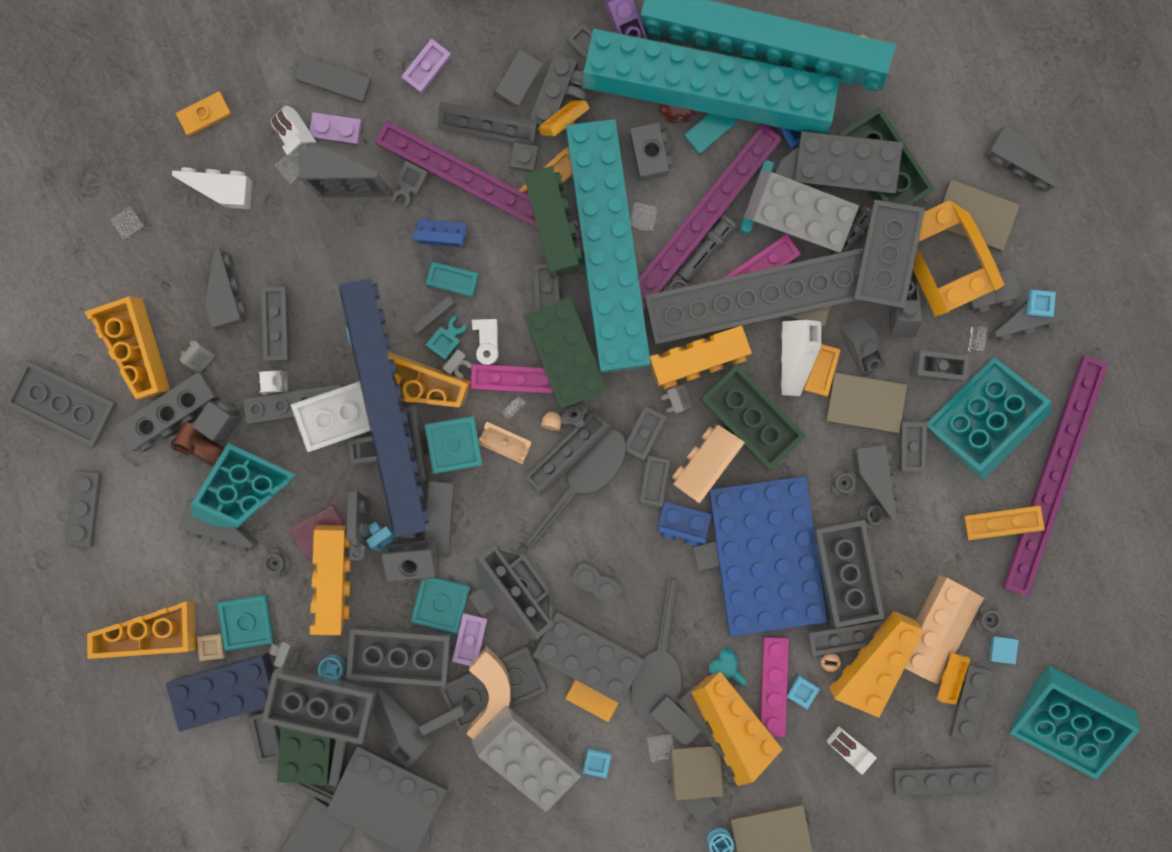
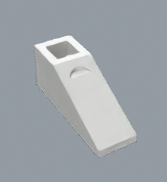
(228, 190)
(799, 351)

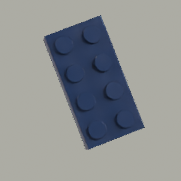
(220, 691)

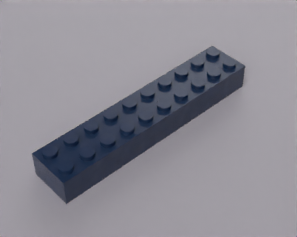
(382, 407)

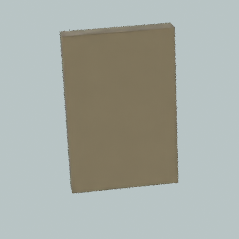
(990, 213)
(866, 402)
(772, 830)

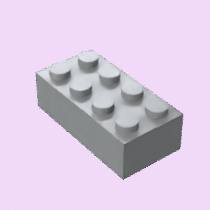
(801, 211)
(526, 759)

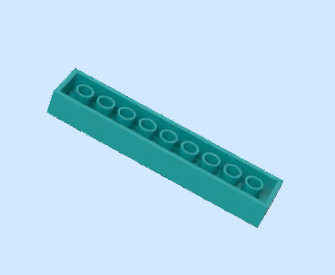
(770, 40)
(710, 82)
(607, 246)

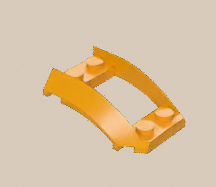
(966, 287)

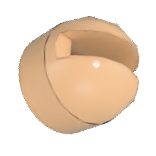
(551, 421)
(830, 657)

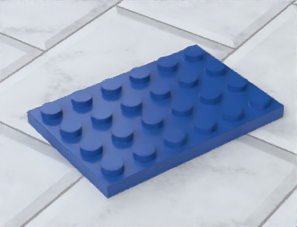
(767, 556)

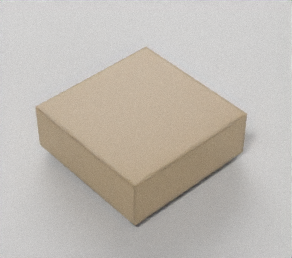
(210, 647)

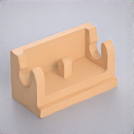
(505, 442)

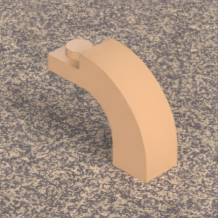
(495, 677)

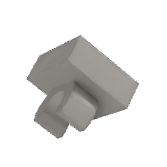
(196, 356)
(454, 361)
(679, 398)
(286, 654)

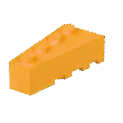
(132, 345)
(700, 356)
(428, 384)
(330, 580)
(156, 633)
(879, 665)
(737, 729)

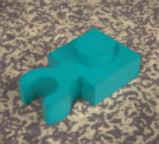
(444, 341)

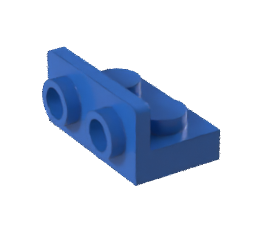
(440, 233)
(684, 523)

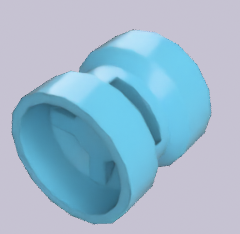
(328, 669)
(718, 837)

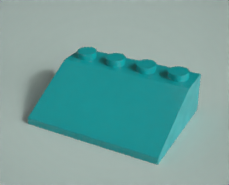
(989, 418)
(1074, 723)

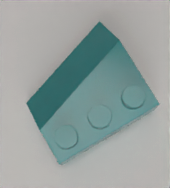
(237, 488)

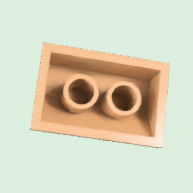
(707, 462)

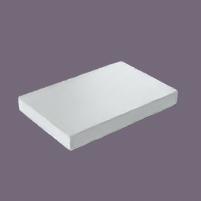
(331, 416)

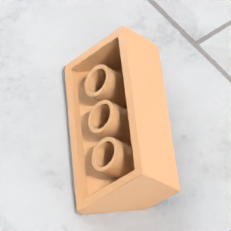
(945, 622)

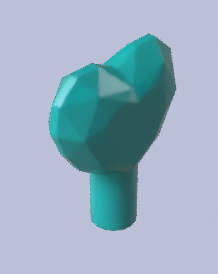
(728, 666)

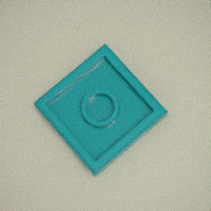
(453, 444)
(440, 604)
(245, 622)

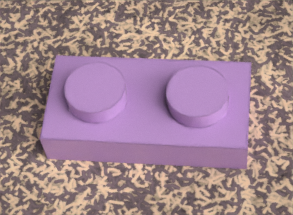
(426, 66)
(335, 128)
(469, 638)

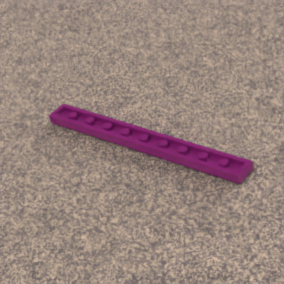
(461, 174)
(708, 211)
(1056, 472)

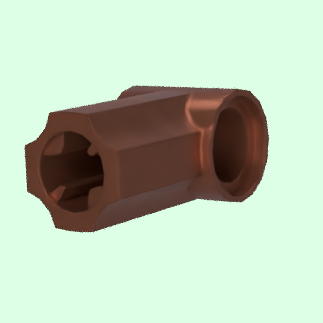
(192, 442)

